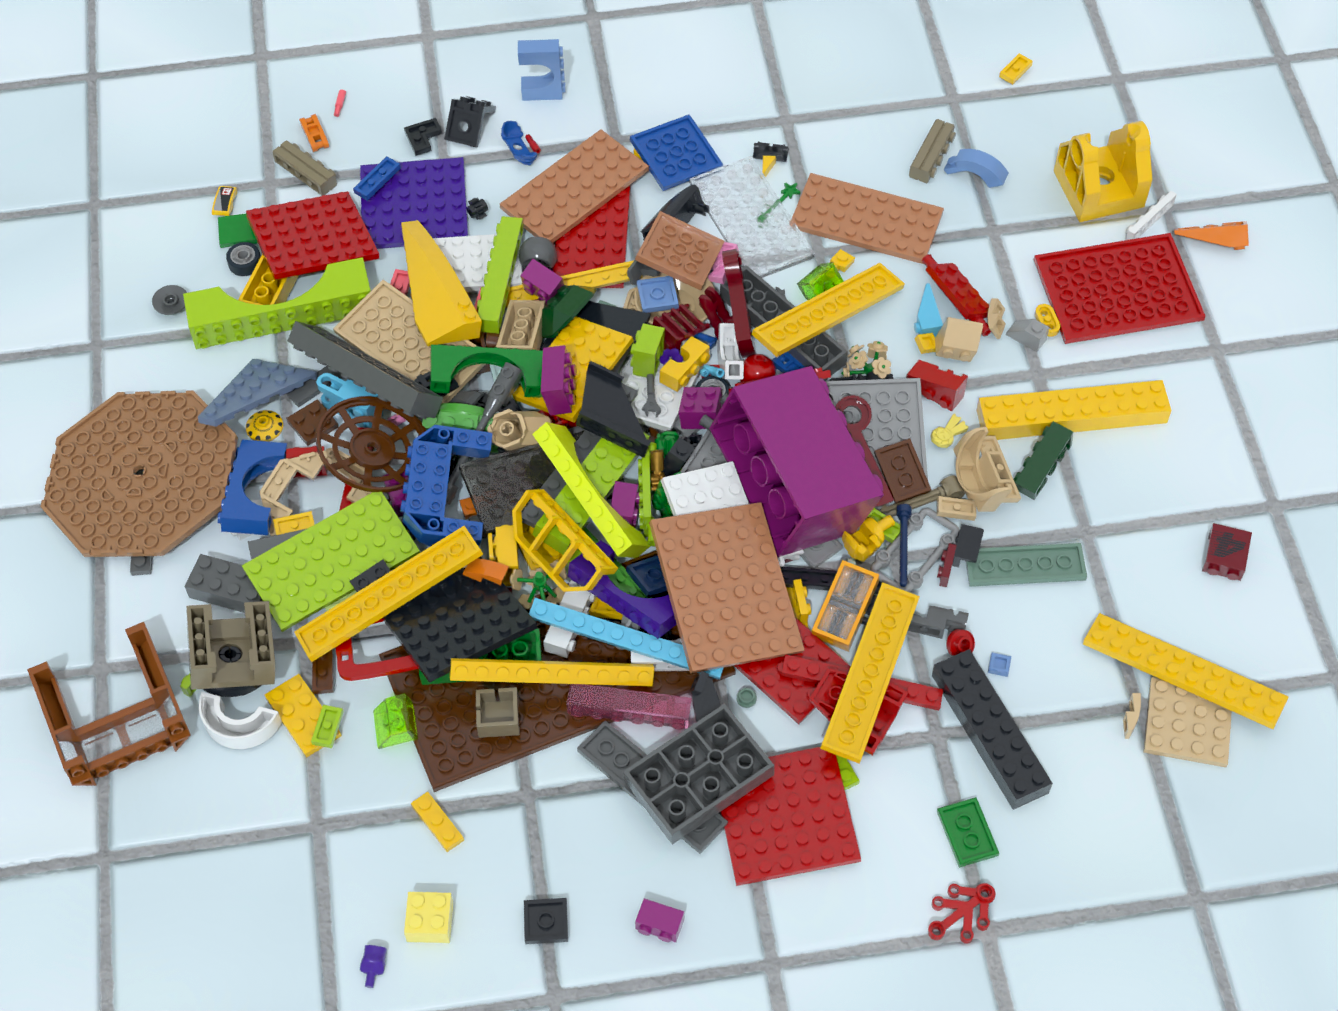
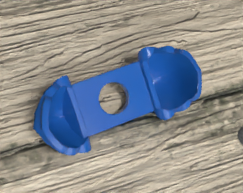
(512, 134)

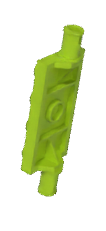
(645, 516)

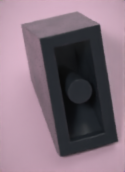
(677, 457)

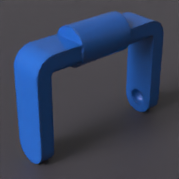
(707, 338)

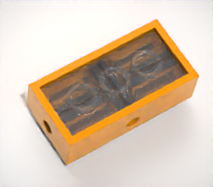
(845, 605)

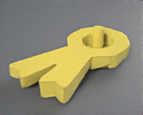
(944, 437)

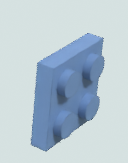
(657, 294)

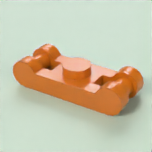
(314, 132)

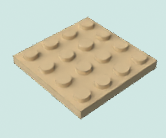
(1186, 726)

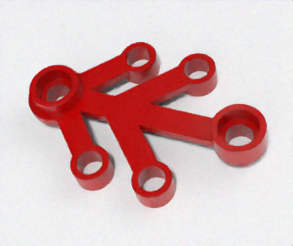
(964, 908)

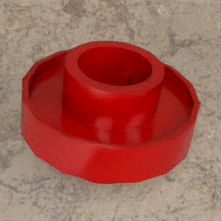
(960, 641)

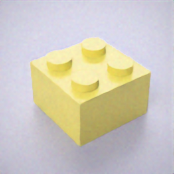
(428, 917)

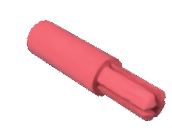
(339, 102)

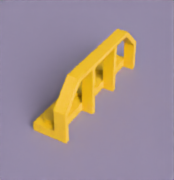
(566, 526)

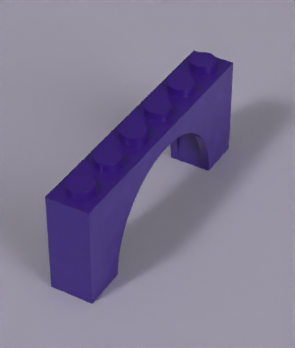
(651, 614)

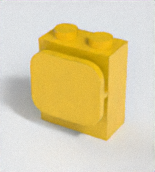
(504, 550)

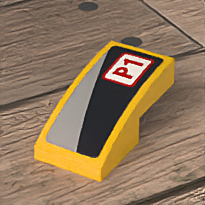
(224, 200)

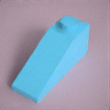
(928, 316)

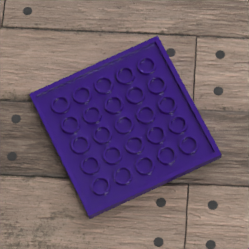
(422, 192)

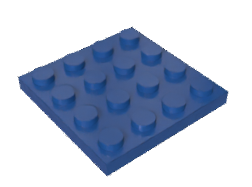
(675, 152)

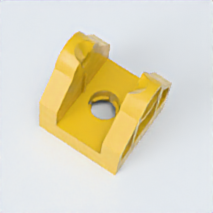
(1122, 163)

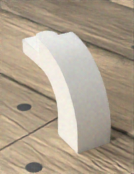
(728, 352)

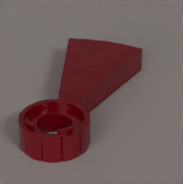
(741, 318)
(856, 433)

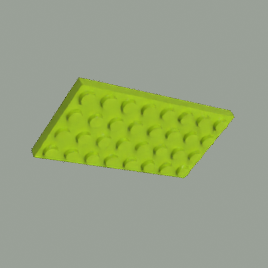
(321, 561)

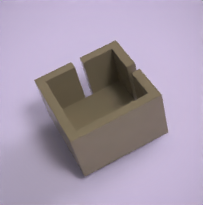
(497, 717)

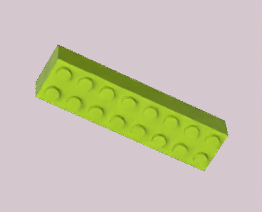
(603, 467)

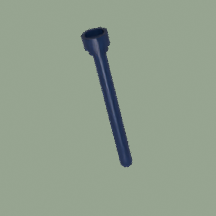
(903, 513)

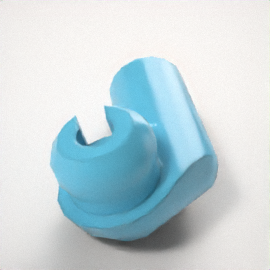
(711, 370)

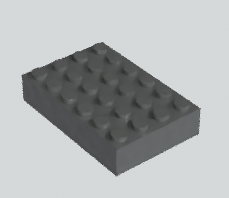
(698, 773)

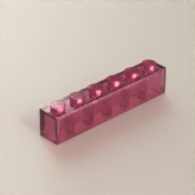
(629, 706)

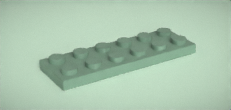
(1027, 565)

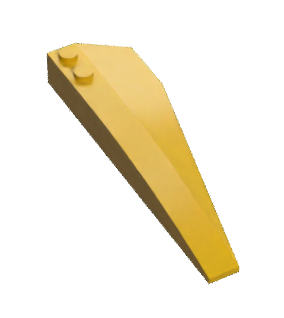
(438, 297)

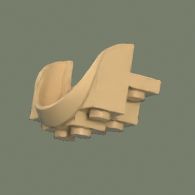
(987, 478)

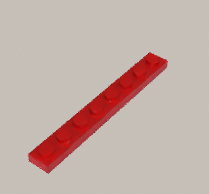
(813, 671)

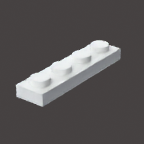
(1154, 213)

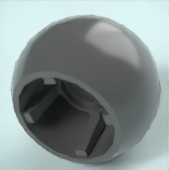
(539, 249)

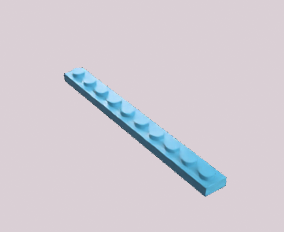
(612, 634)

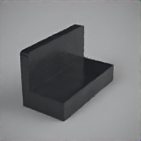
(967, 544)

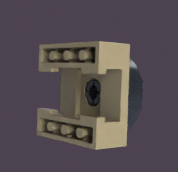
(240, 640)

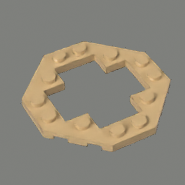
(309, 466)

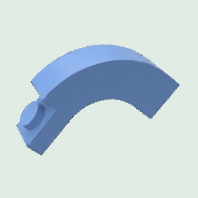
(980, 163)

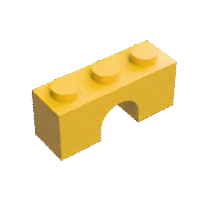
(677, 374)

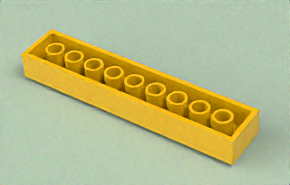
(1075, 409)

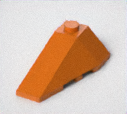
(1228, 234)

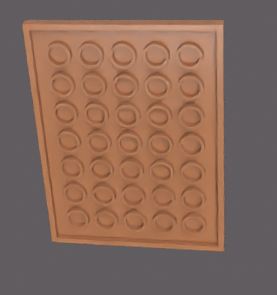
(726, 587)

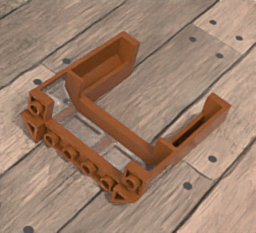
(121, 736)

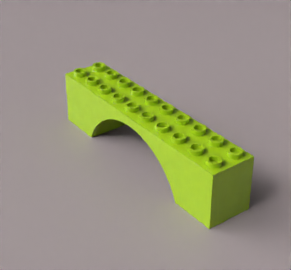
(220, 319)

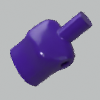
(373, 963)

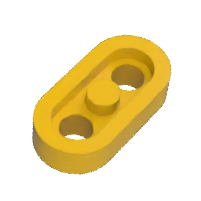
(1050, 319)

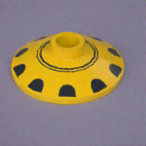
(264, 432)

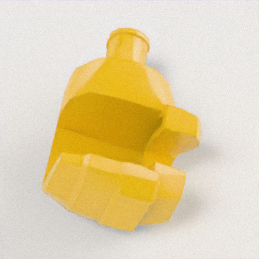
(868, 538)

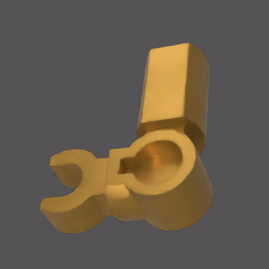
(657, 466)

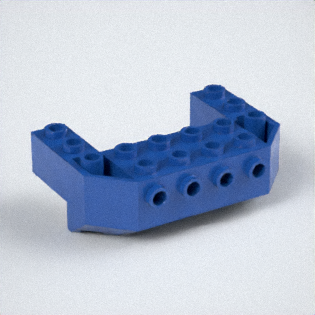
(429, 477)

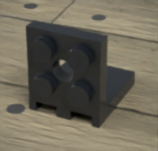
(472, 113)

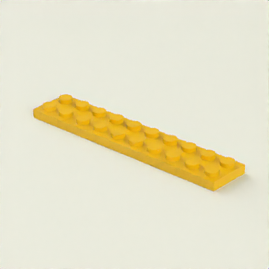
(827, 309)
(388, 593)
(1186, 670)
(870, 673)

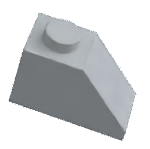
(1029, 333)

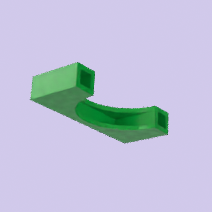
(450, 360)

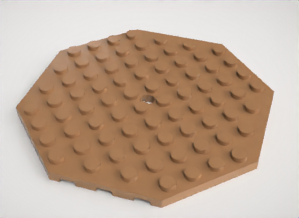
(123, 514)

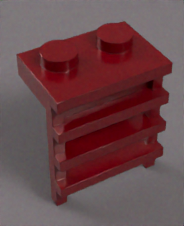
(673, 332)

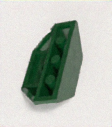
(564, 308)

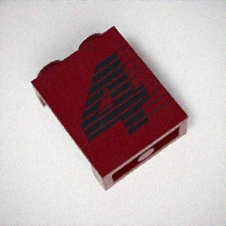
(1227, 552)

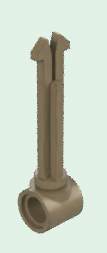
(948, 487)

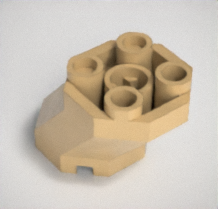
(515, 428)

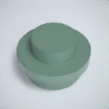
(746, 698)

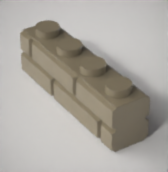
(932, 151)
(305, 168)

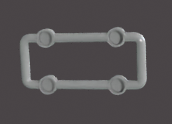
(915, 523)

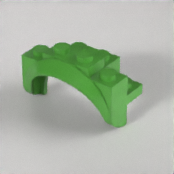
(459, 416)

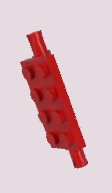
(959, 291)

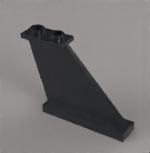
(608, 411)

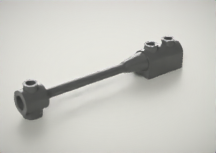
(498, 395)

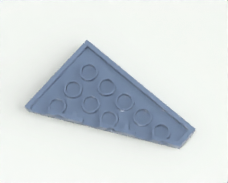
(254, 387)

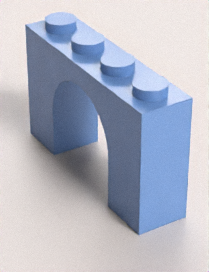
(546, 54)

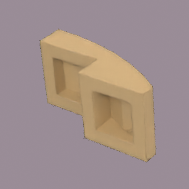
(995, 319)
(1131, 717)

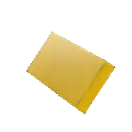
(768, 163)

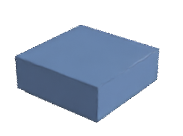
(999, 664)

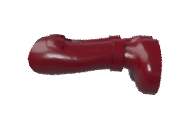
(714, 309)

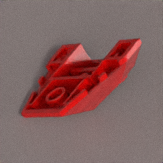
(829, 690)

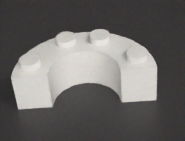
(237, 733)

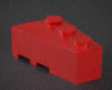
(939, 385)

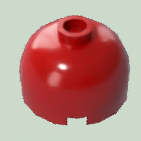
(758, 367)

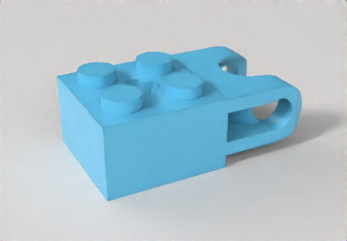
(343, 390)

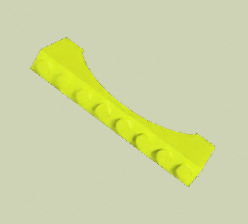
(560, 449)

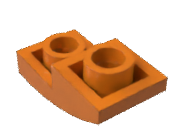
(486, 569)

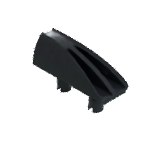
(682, 207)

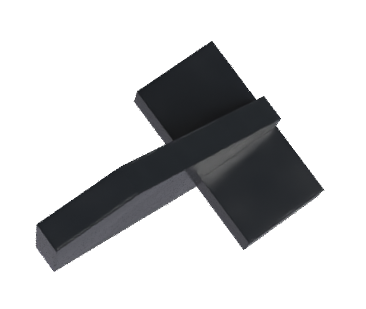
(703, 696)

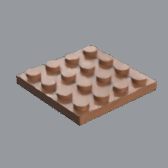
(679, 250)

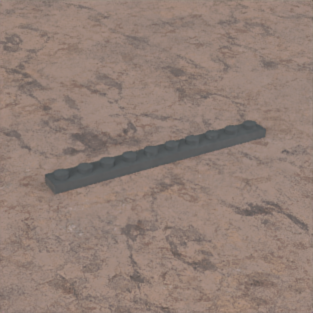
(555, 482)

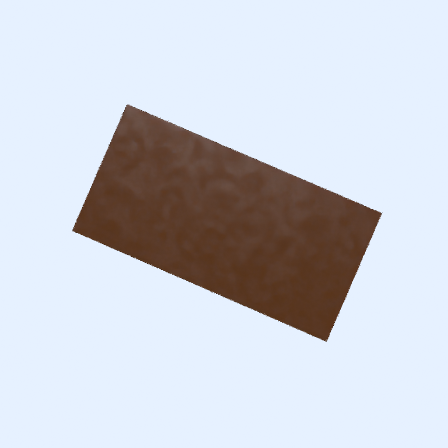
(447, 711)

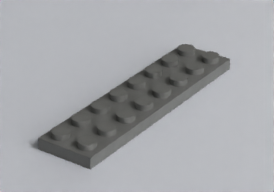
(614, 753)

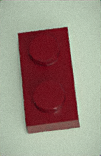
(947, 558)

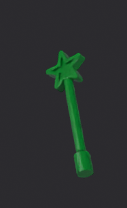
(789, 191)

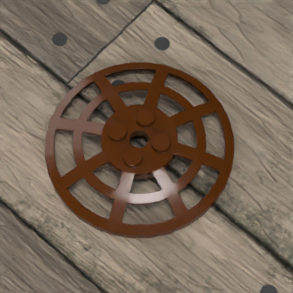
(365, 438)

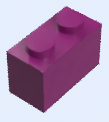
(659, 921)

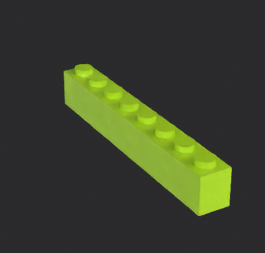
(500, 273)

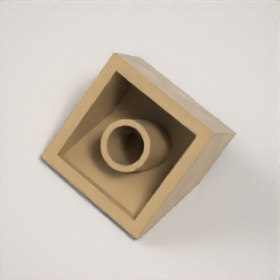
(958, 339)

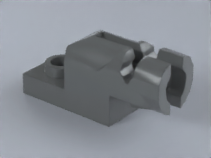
(937, 621)

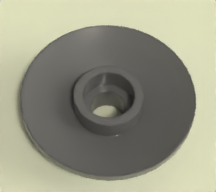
(169, 300)

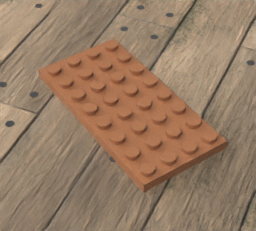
(574, 186)
(867, 218)

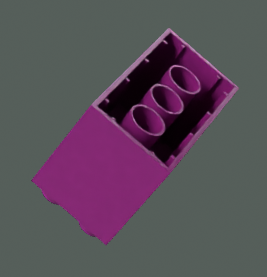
(796, 459)

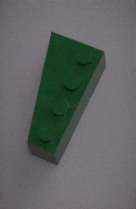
(1043, 460)

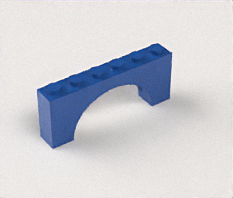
(238, 511)

